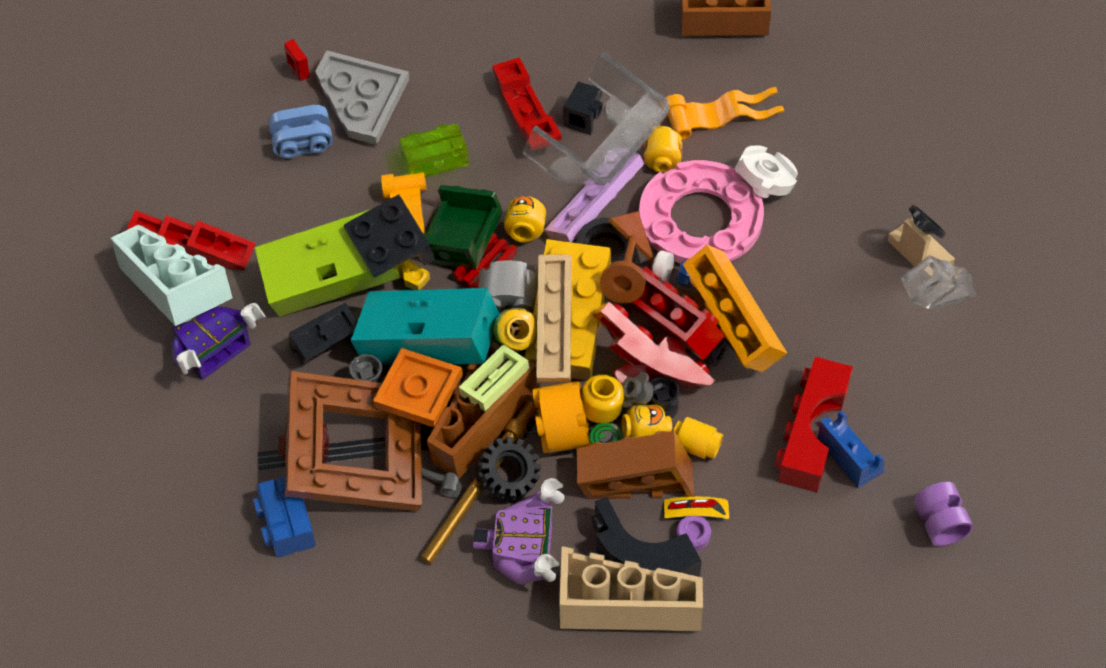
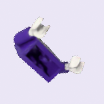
(213, 338)

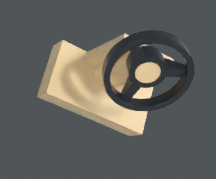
(914, 241)

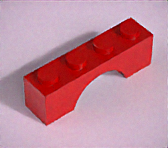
(805, 455)

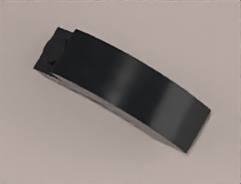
(618, 545)

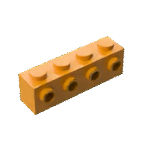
(735, 309)

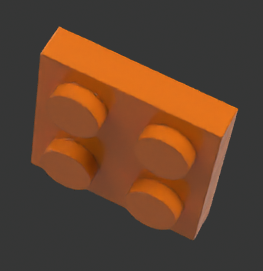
(418, 387)

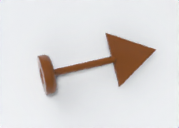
(623, 279)

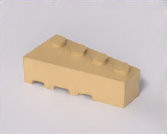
(625, 596)

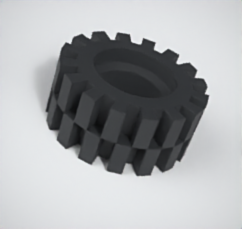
(521, 456)

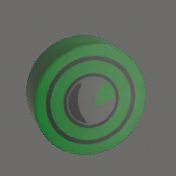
(605, 433)

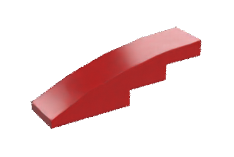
(202, 239)

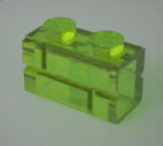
(434, 150)

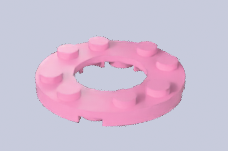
(704, 177)

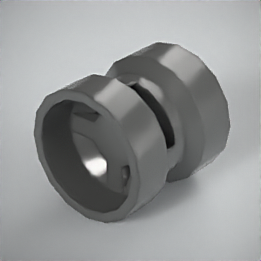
(366, 368)

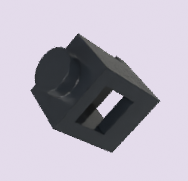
(583, 107)

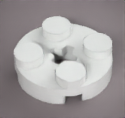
(767, 172)

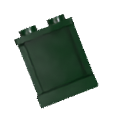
(463, 225)

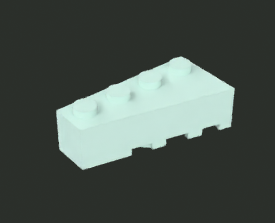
(169, 276)

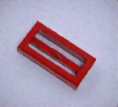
(466, 275)

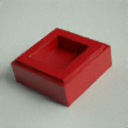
(296, 60)

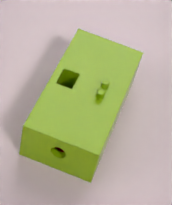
(314, 268)

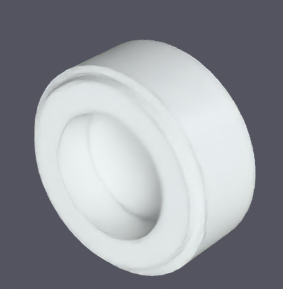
(663, 265)

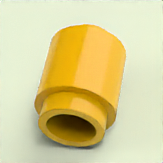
(699, 438)

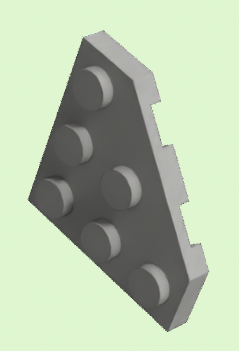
(361, 93)

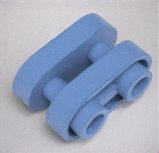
(300, 131)

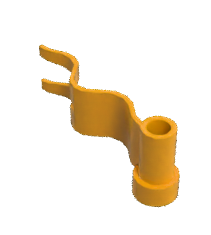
(718, 113)
(409, 189)

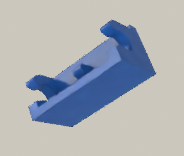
(849, 451)

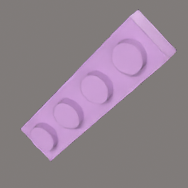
(589, 203)

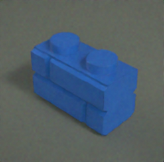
(286, 519)

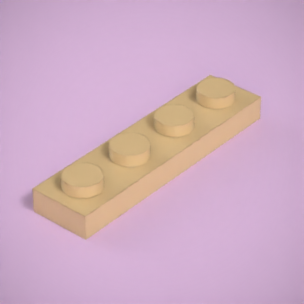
(554, 318)

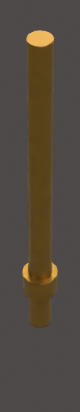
(515, 428)

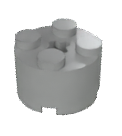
(510, 284)

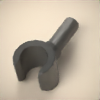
(449, 483)

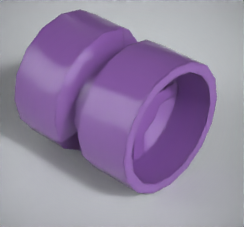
(945, 517)

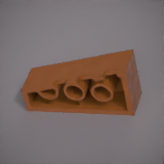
(468, 430)

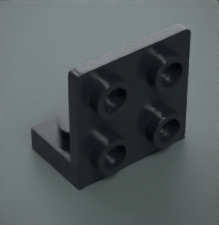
(388, 236)

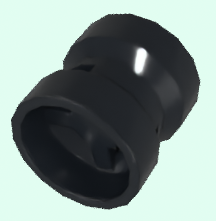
(666, 395)

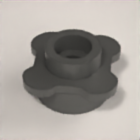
(637, 390)

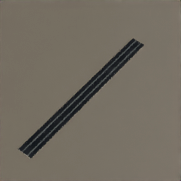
(361, 449)

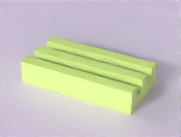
(498, 381)

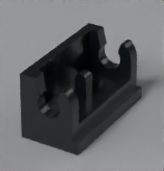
(322, 333)

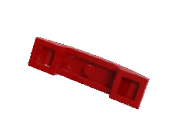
(521, 99)

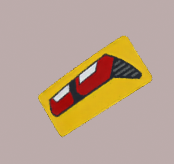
(696, 507)

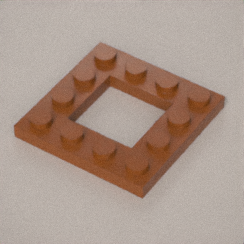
(311, 479)

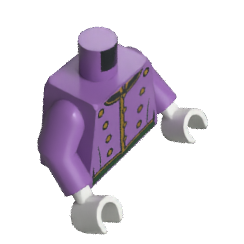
(524, 537)

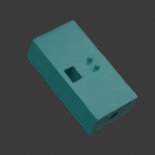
(434, 323)

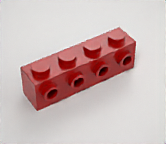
(678, 315)

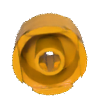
(561, 417)

